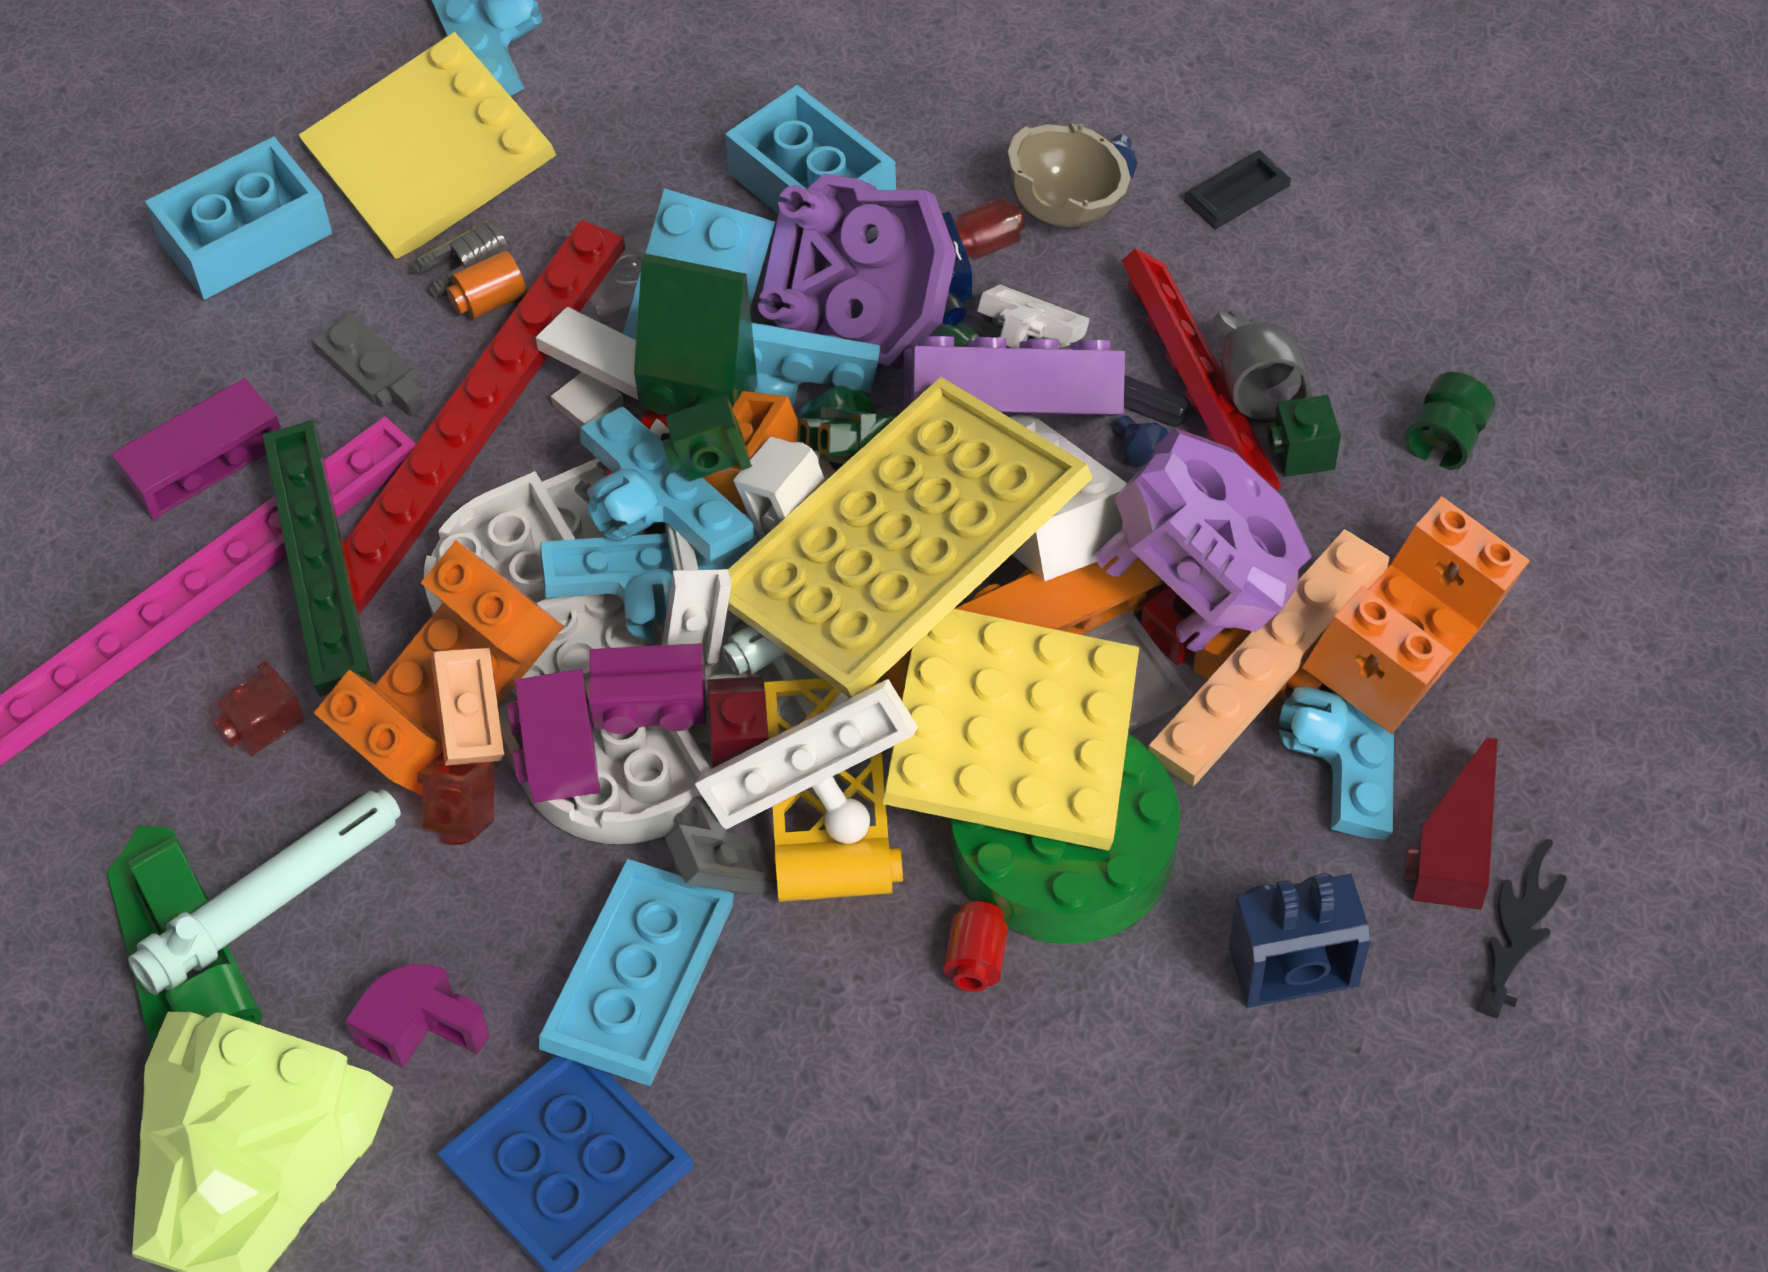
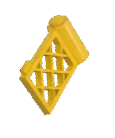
(811, 861)

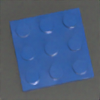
(565, 1163)

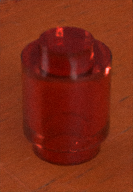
(990, 227)

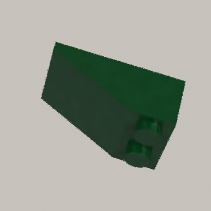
(692, 335)

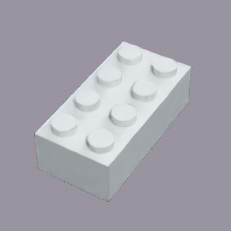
(1081, 524)

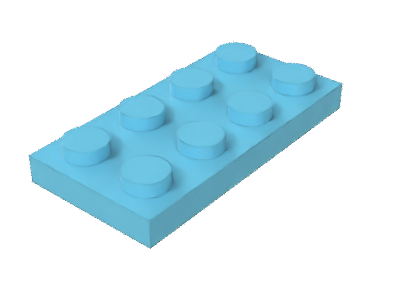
(636, 973)

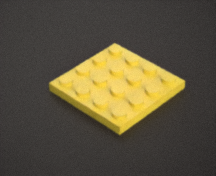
(1016, 728)

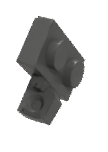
(716, 858)

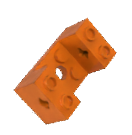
(1416, 616)
(398, 717)

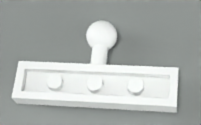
(809, 758)

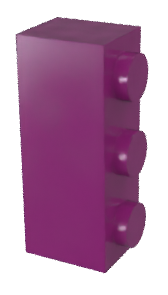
(196, 448)

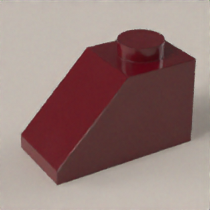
(736, 716)

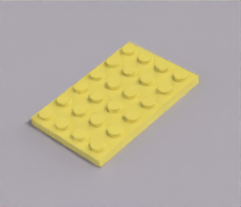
(901, 535)

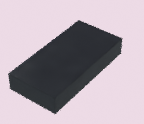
(1237, 189)

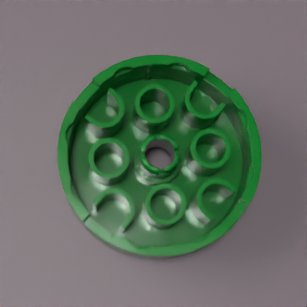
(1070, 889)

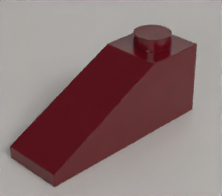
(1456, 839)

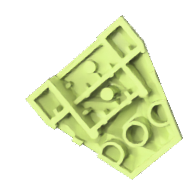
(242, 1141)

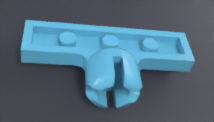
(488, 30)
(794, 357)
(649, 491)
(632, 568)
(1358, 754)

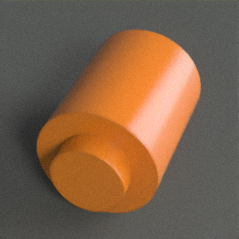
(486, 286)

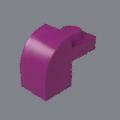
(407, 1005)

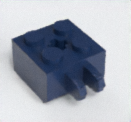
(1299, 939)

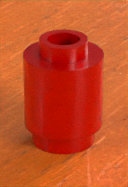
(976, 946)

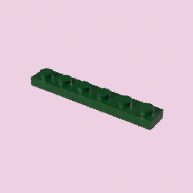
(316, 556)

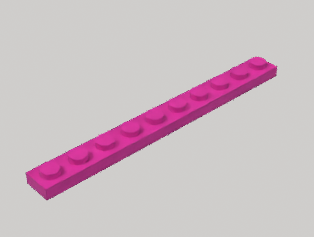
(183, 596)

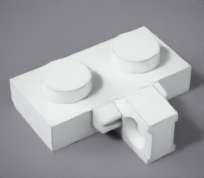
(1027, 315)

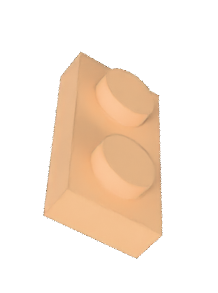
(467, 706)

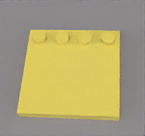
(427, 146)

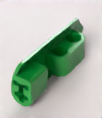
(150, 889)

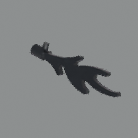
(1516, 921)

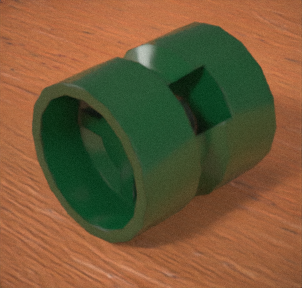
(1450, 418)

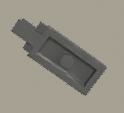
(370, 365)

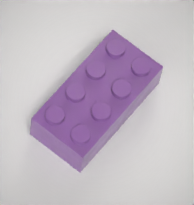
(1022, 379)

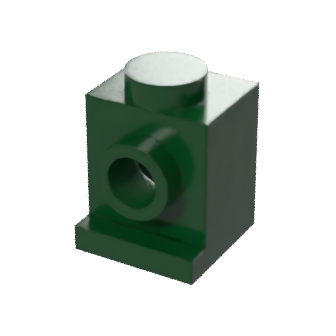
(705, 439)

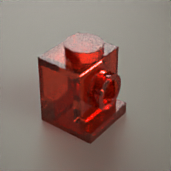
(258, 711)
(457, 799)

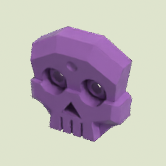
(896, 278)
(1209, 535)

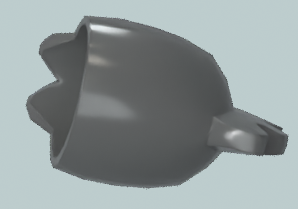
(1257, 355)

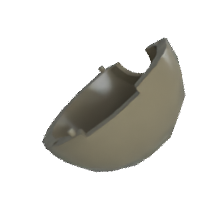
(1066, 174)

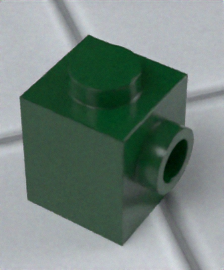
(1305, 435)

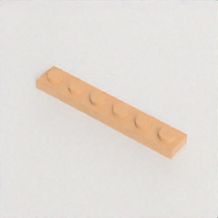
(1265, 660)

